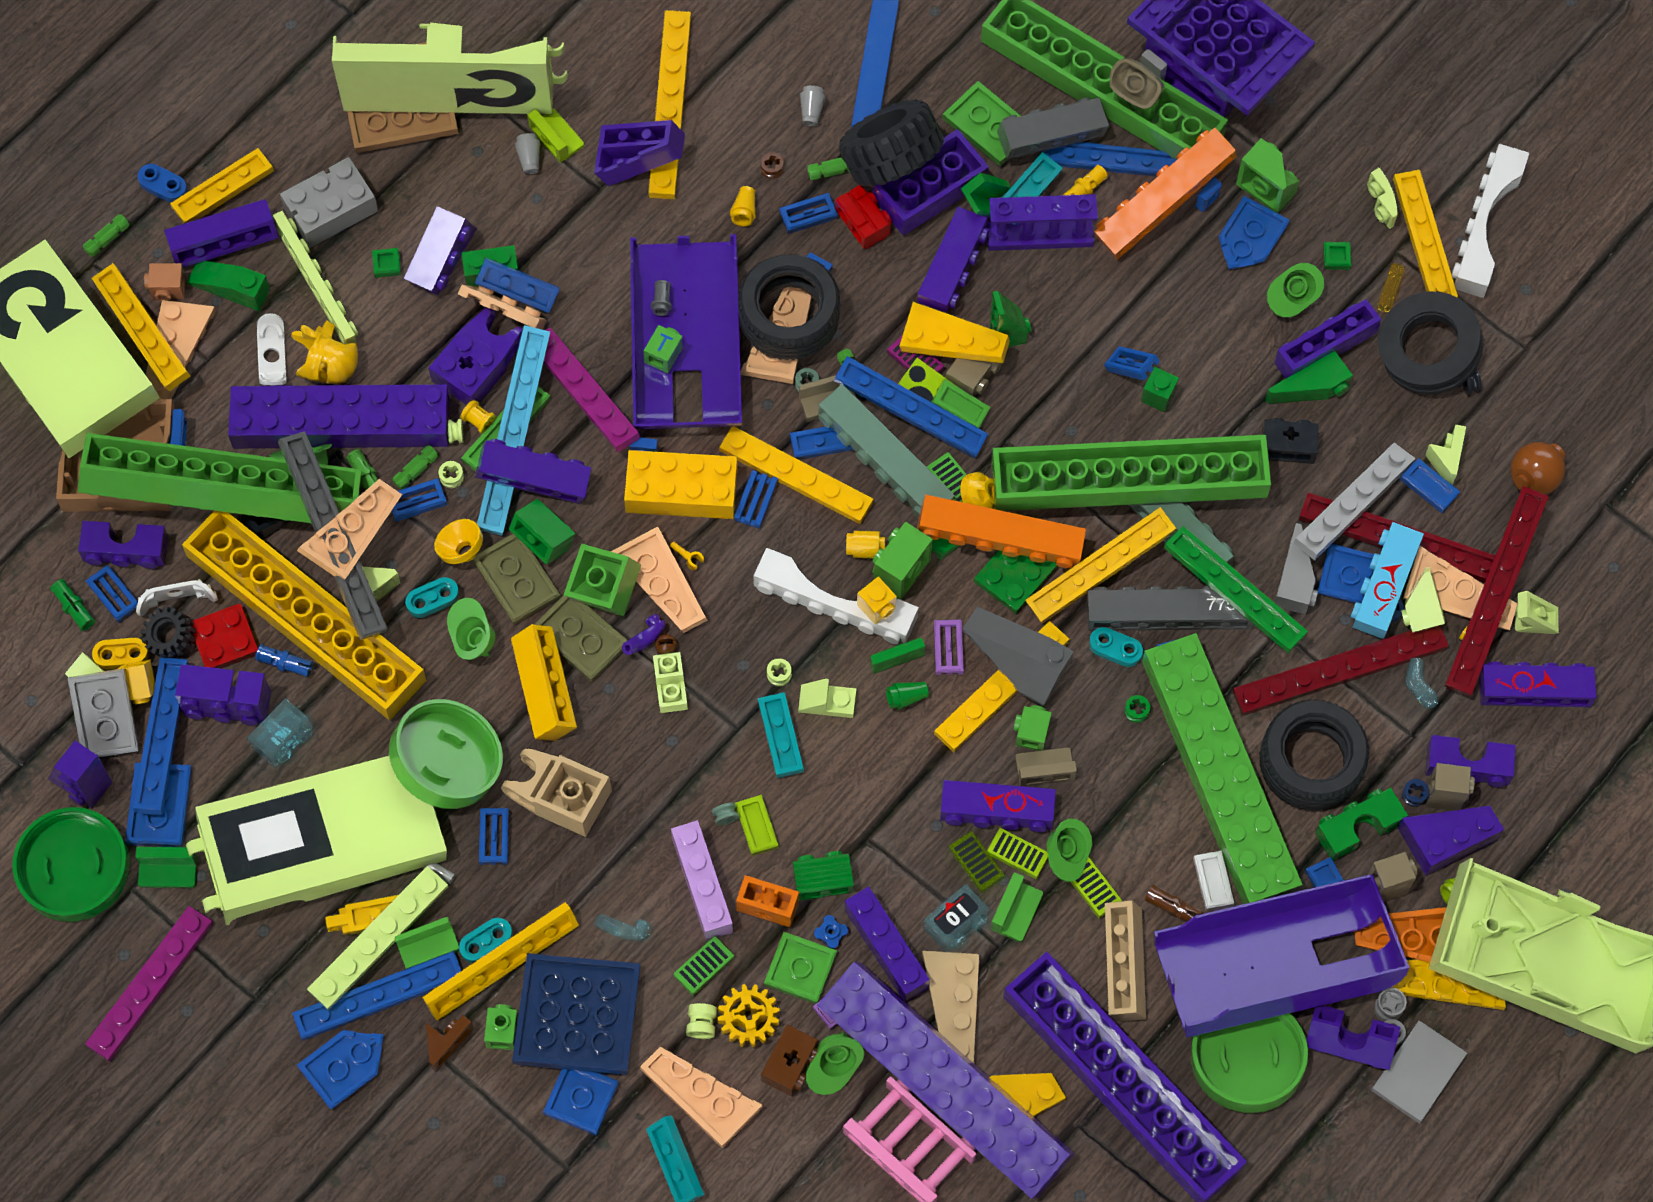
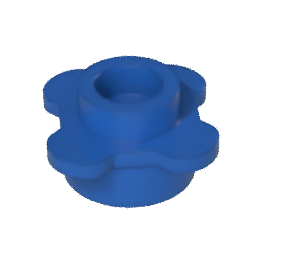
(830, 940)

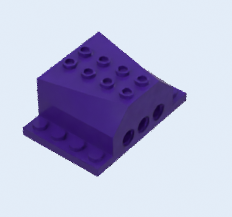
(1221, 48)

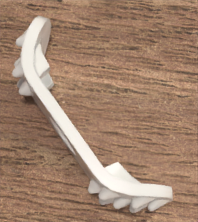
(271, 337)
(153, 596)

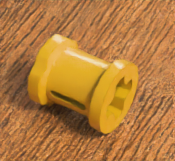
(477, 416)

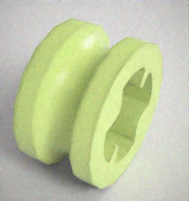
(455, 431)
(451, 482)
(782, 679)

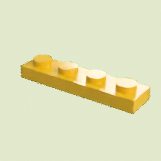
(222, 187)

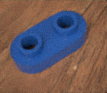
(160, 182)

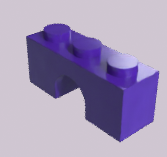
(145, 549)
(1494, 767)
(1372, 1047)

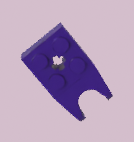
(475, 358)

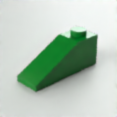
(231, 283)
(1008, 319)
(1315, 382)

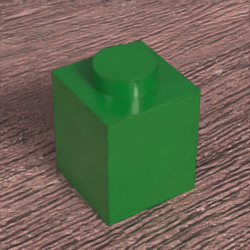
(1159, 389)

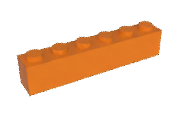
(1165, 193)
(1001, 531)

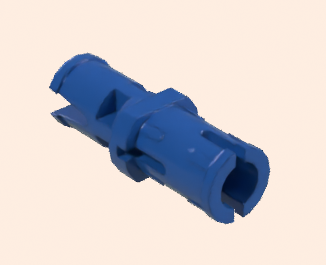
(284, 660)

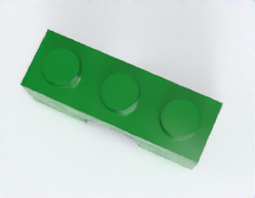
(1380, 810)

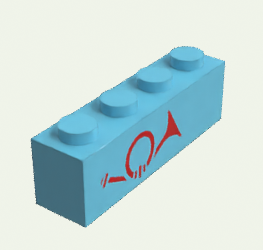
(1387, 581)

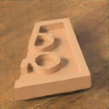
(508, 305)

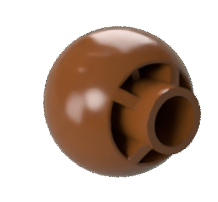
(1538, 467)

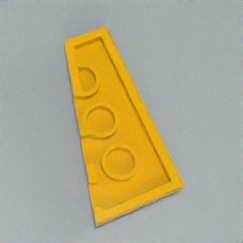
(1431, 985)

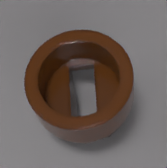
(666, 648)

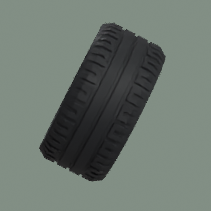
(780, 273)
(1331, 721)

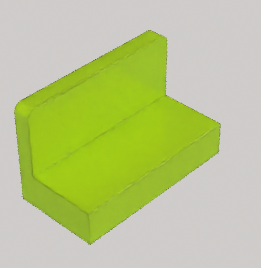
(555, 134)

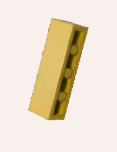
(543, 682)

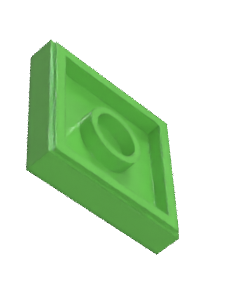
(800, 968)

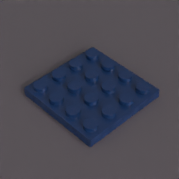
(576, 1014)

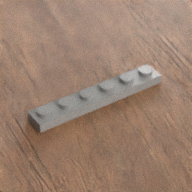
(1354, 501)

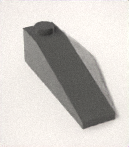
(1024, 656)

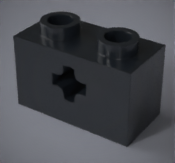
(1303, 443)

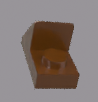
(442, 1047)

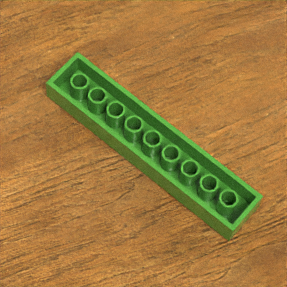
(1083, 70)
(1130, 472)
(202, 478)
(1220, 770)

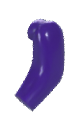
(646, 637)

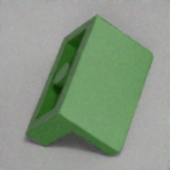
(1016, 909)
(427, 942)

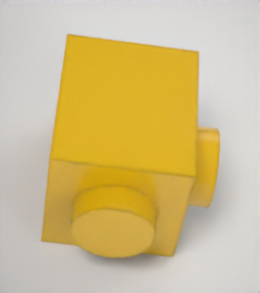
(876, 600)
(139, 680)

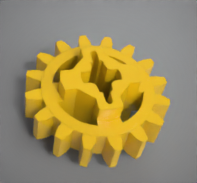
(758, 1012)

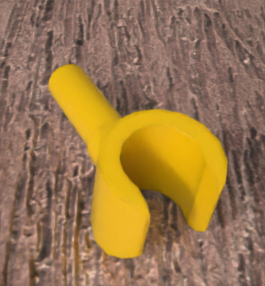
(687, 555)

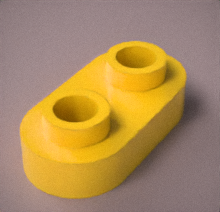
(121, 652)

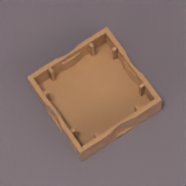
(149, 424)

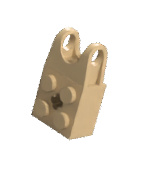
(561, 791)

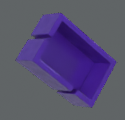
(211, 694)

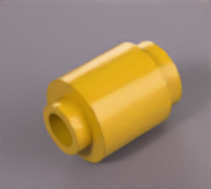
(864, 544)

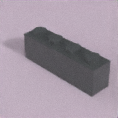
(1052, 127)

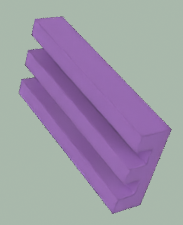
(949, 669)

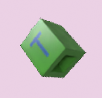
(663, 348)

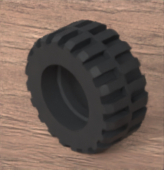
(891, 143)

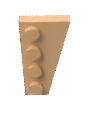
(183, 328)
(663, 579)
(709, 1103)

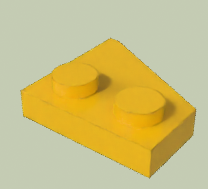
(1032, 1091)

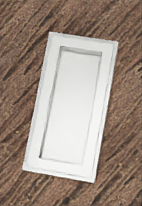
(1213, 881)

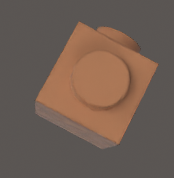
(165, 281)

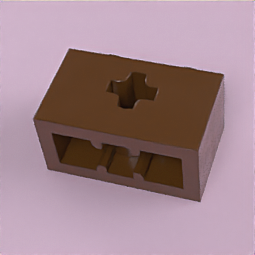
(790, 1044)

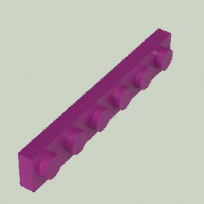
(588, 394)
(149, 984)

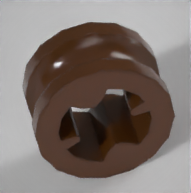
(779, 165)

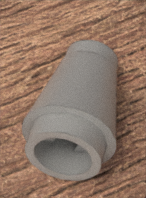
(811, 104)
(528, 152)

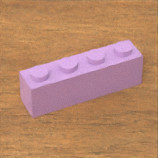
(702, 880)

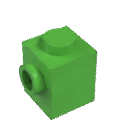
(1032, 727)
(501, 1027)

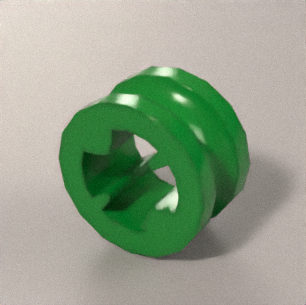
(1142, 703)

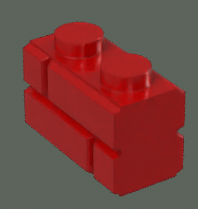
(863, 216)

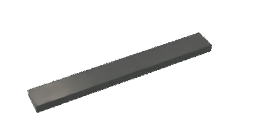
(321, 510)

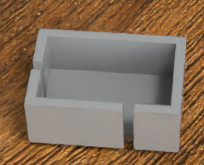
(329, 202)

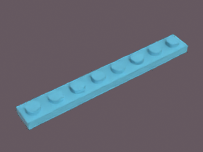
(515, 422)

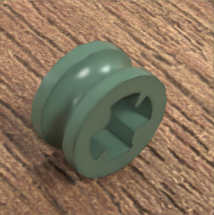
(805, 372)
(725, 814)

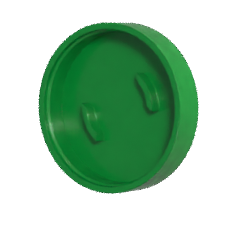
(71, 864)

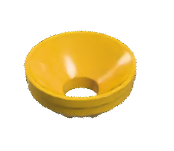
(978, 490)
(456, 536)

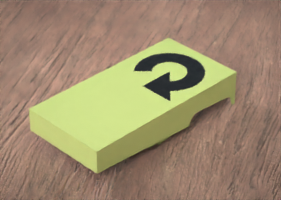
(443, 78)
(65, 352)

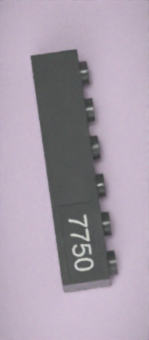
(1161, 610)

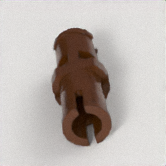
(1171, 904)

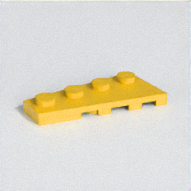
(949, 336)

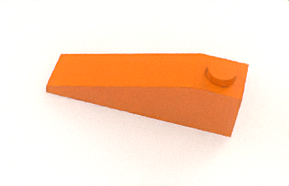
(1415, 931)

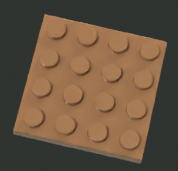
(387, 129)

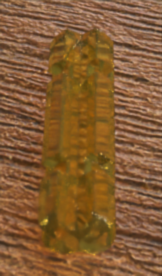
(1390, 287)

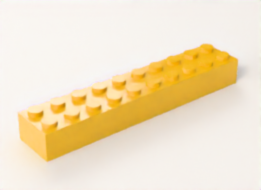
(303, 613)

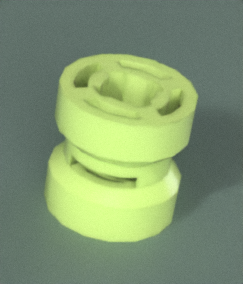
(701, 1021)

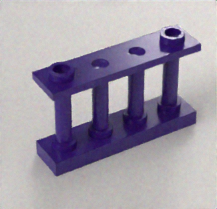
(1042, 222)

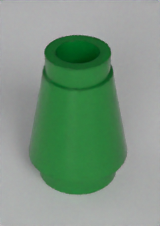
(904, 694)

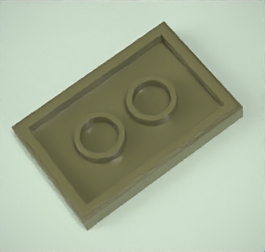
(516, 578)
(583, 637)

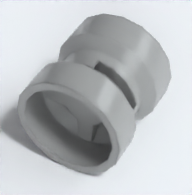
(1393, 1000)

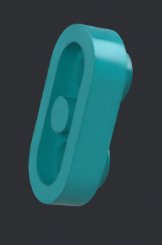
(431, 596)
(1114, 648)
(483, 938)

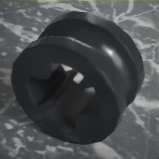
(1473, 383)

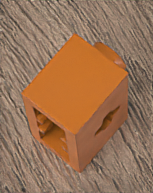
(767, 901)

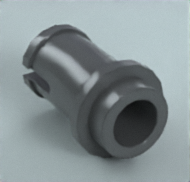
(661, 304)

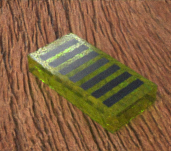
(976, 861)

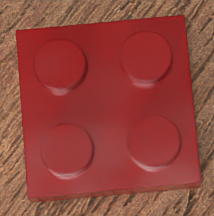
(224, 637)

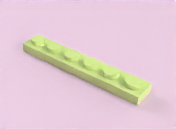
(311, 272)
(377, 938)

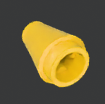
(744, 207)

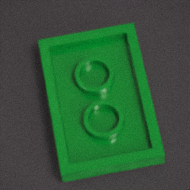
(1013, 579)

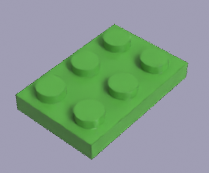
(978, 117)

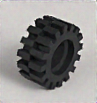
(159, 623)

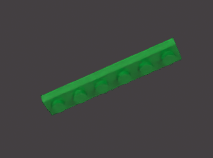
(1235, 589)

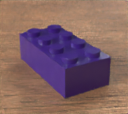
(931, 187)

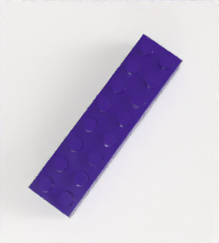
(340, 415)

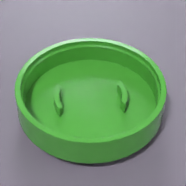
(445, 754)
(1251, 1063)

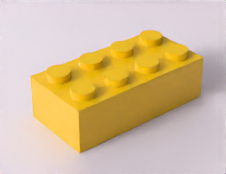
(681, 484)

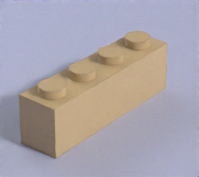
(1125, 961)

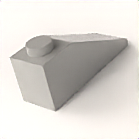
(1297, 579)

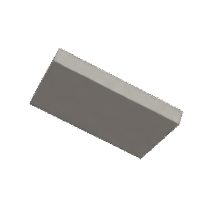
(103, 712)
(1419, 1071)

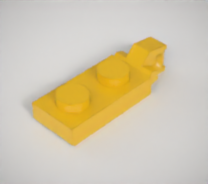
(357, 916)

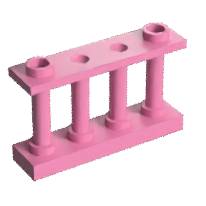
(882, 1151)

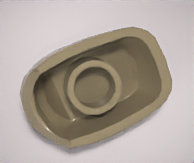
(1135, 83)

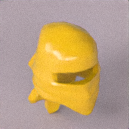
(326, 359)

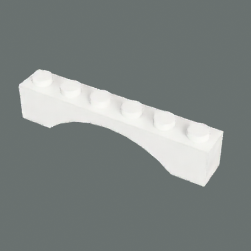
(1477, 263)
(781, 577)

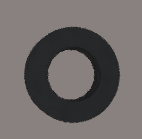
(1418, 310)

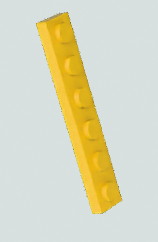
(1424, 232)
(141, 327)
(796, 475)
(1101, 565)
(984, 702)
(500, 961)

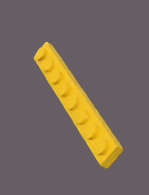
(671, 93)

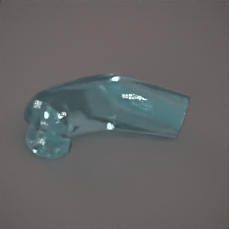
(1418, 686)
(623, 930)

